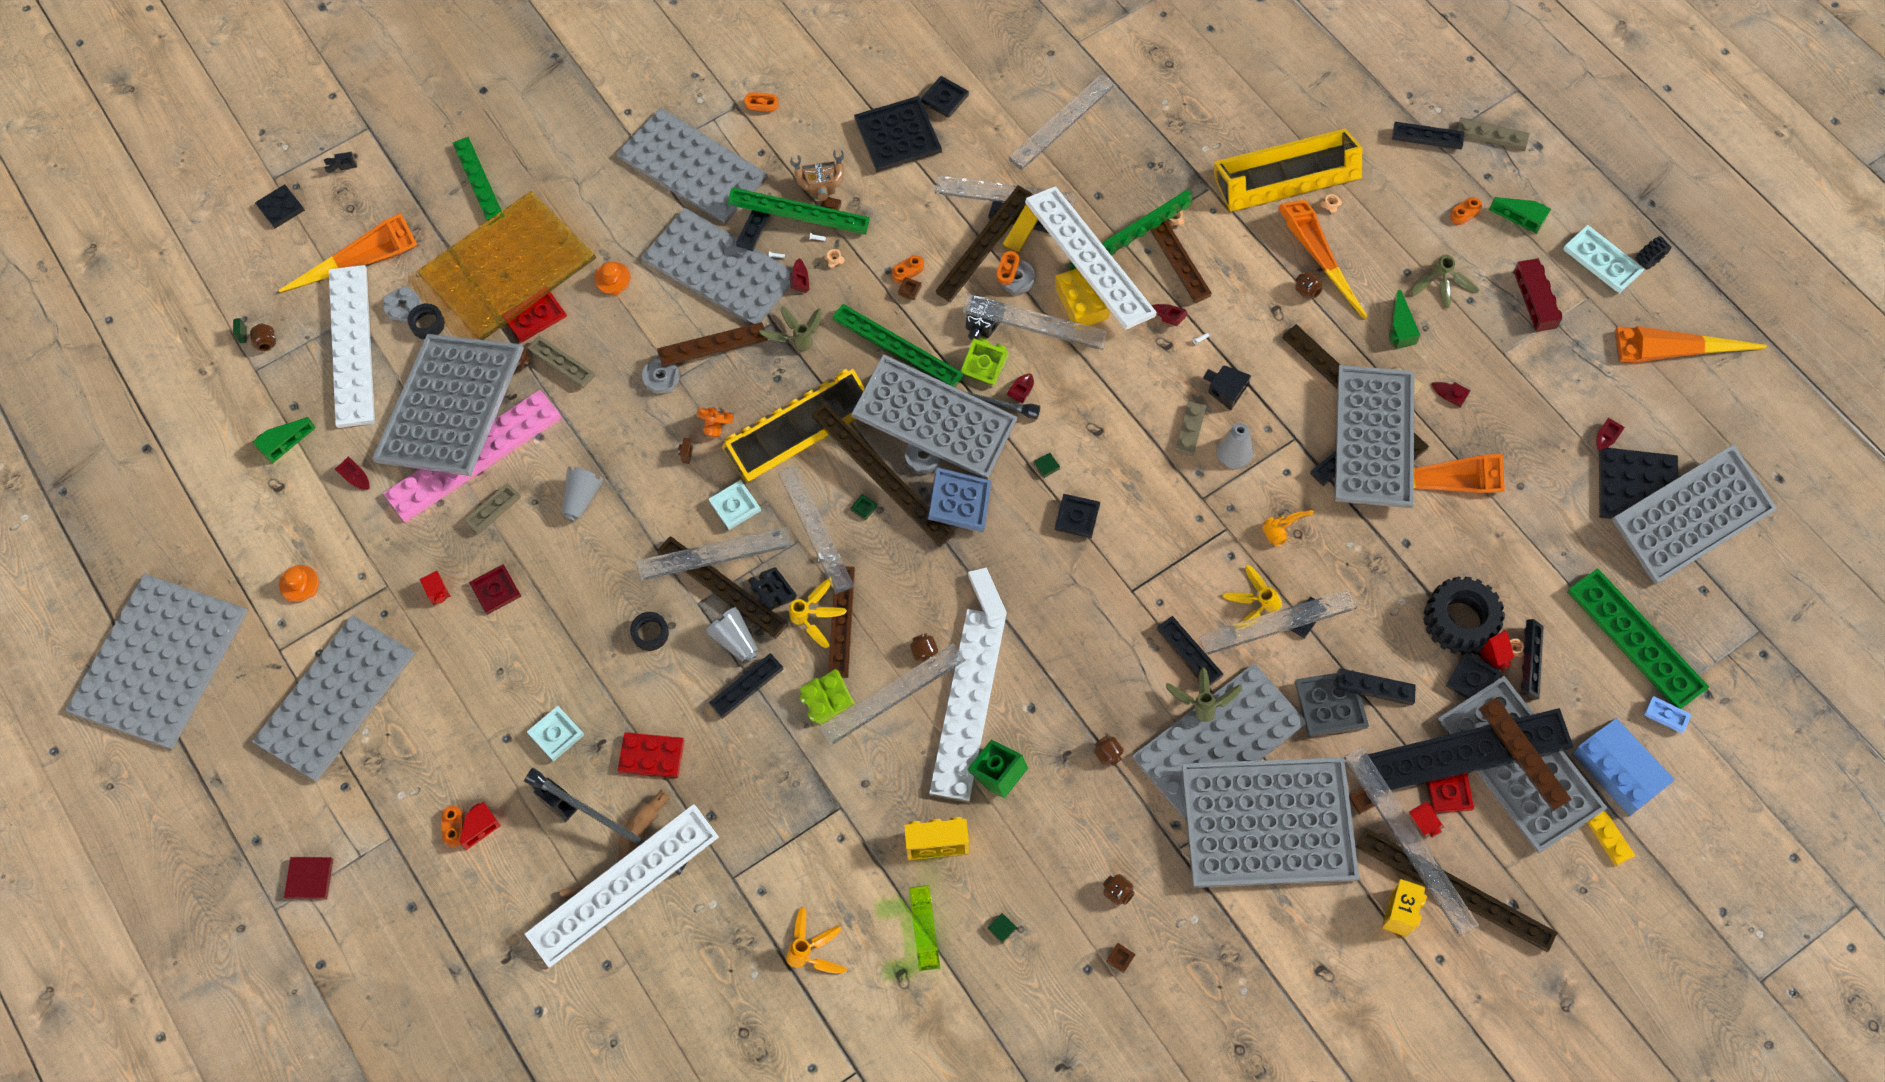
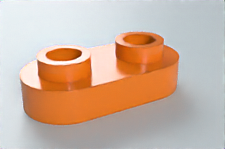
(761, 102)
(1467, 209)
(1006, 268)
(909, 269)
(451, 825)

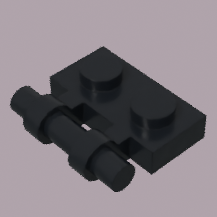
(776, 585)

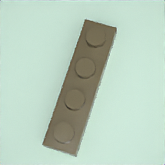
(1493, 134)
(561, 362)

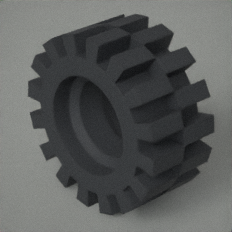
(1653, 252)

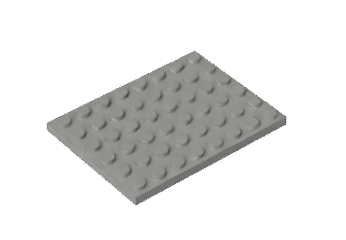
(448, 404)
(157, 661)
(1269, 822)

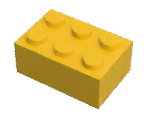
(1080, 299)
(936, 838)

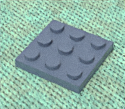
(959, 500)

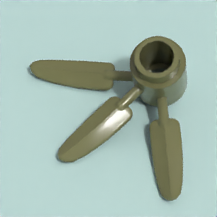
(1440, 267)
(802, 332)
(1205, 702)

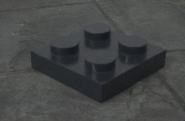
(945, 96)
(279, 206)
(1077, 516)
(1472, 676)

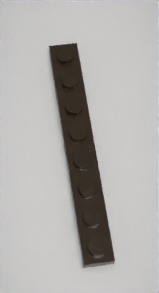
(983, 244)
(731, 593)

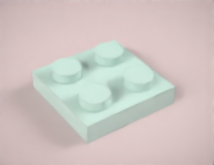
(734, 505)
(555, 733)

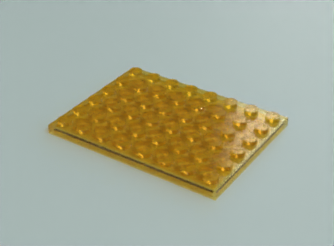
(506, 265)

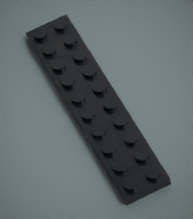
(1467, 751)

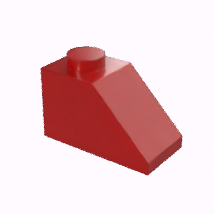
(1498, 651)
(1427, 820)
(477, 825)

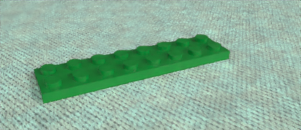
(1638, 639)

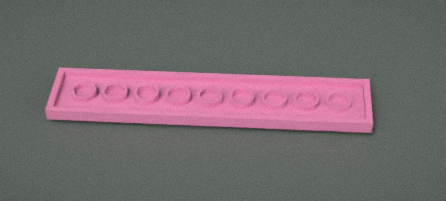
(505, 435)

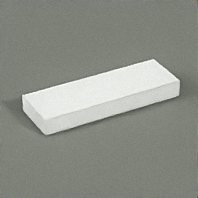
(987, 594)

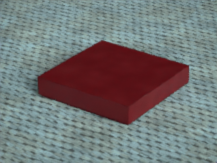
(495, 589)
(308, 878)

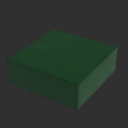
(239, 330)
(1046, 465)
(863, 507)
(1002, 928)

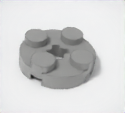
(1025, 282)
(399, 296)
(662, 385)
(918, 464)

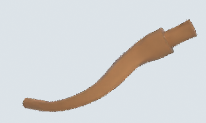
(636, 824)

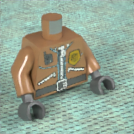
(819, 178)

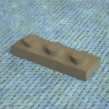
(1190, 428)
(492, 508)

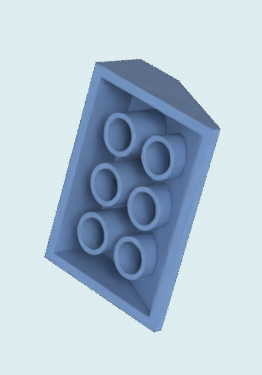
(1623, 766)

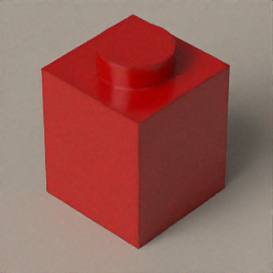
(435, 588)

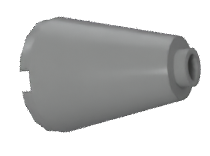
(1235, 447)
(579, 492)
(733, 635)

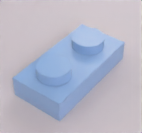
(1667, 714)

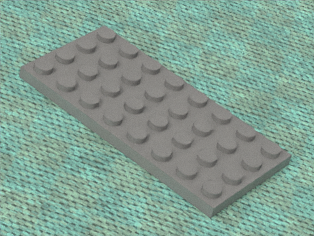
(690, 164)
(717, 269)
(934, 417)
(1375, 436)
(1694, 514)
(333, 698)
(1241, 731)
(1512, 786)

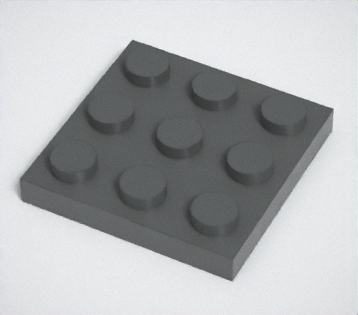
(1329, 709)

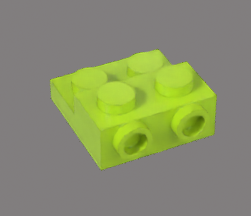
(985, 361)
(826, 697)

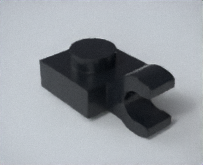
(343, 160)

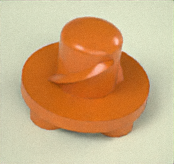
(612, 278)
(714, 420)
(299, 583)

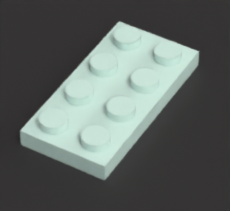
(1603, 259)

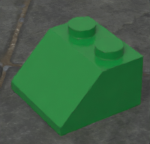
(998, 768)

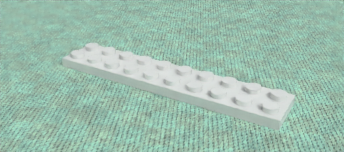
(1090, 258)
(351, 347)
(967, 707)
(621, 886)

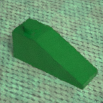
(1522, 212)
(1403, 327)
(281, 439)

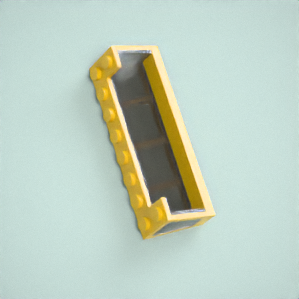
(1289, 169)
(793, 428)

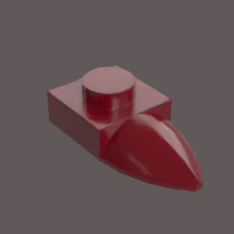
(799, 277)
(1170, 314)
(1021, 388)
(1451, 392)
(1608, 434)
(353, 474)

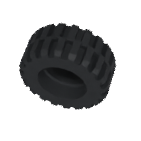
(1469, 593)

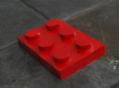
(651, 755)

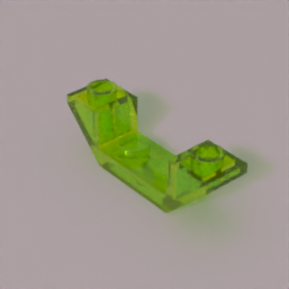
(924, 928)

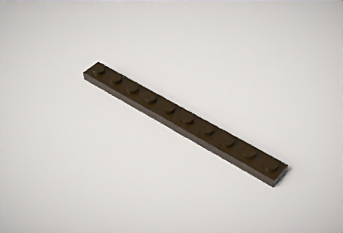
(1328, 367)
(881, 473)
(1474, 899)

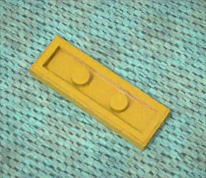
(1021, 230)

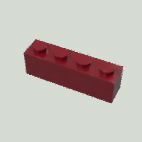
(1537, 295)

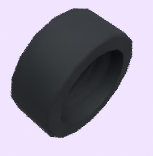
(421, 310)
(652, 644)

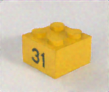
(1404, 907)

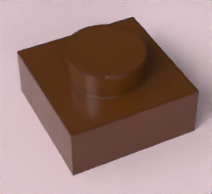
(831, 203)
(909, 288)
(685, 450)
(1361, 801)
(1120, 958)

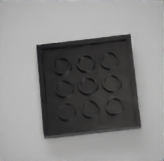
(897, 133)
(1631, 477)

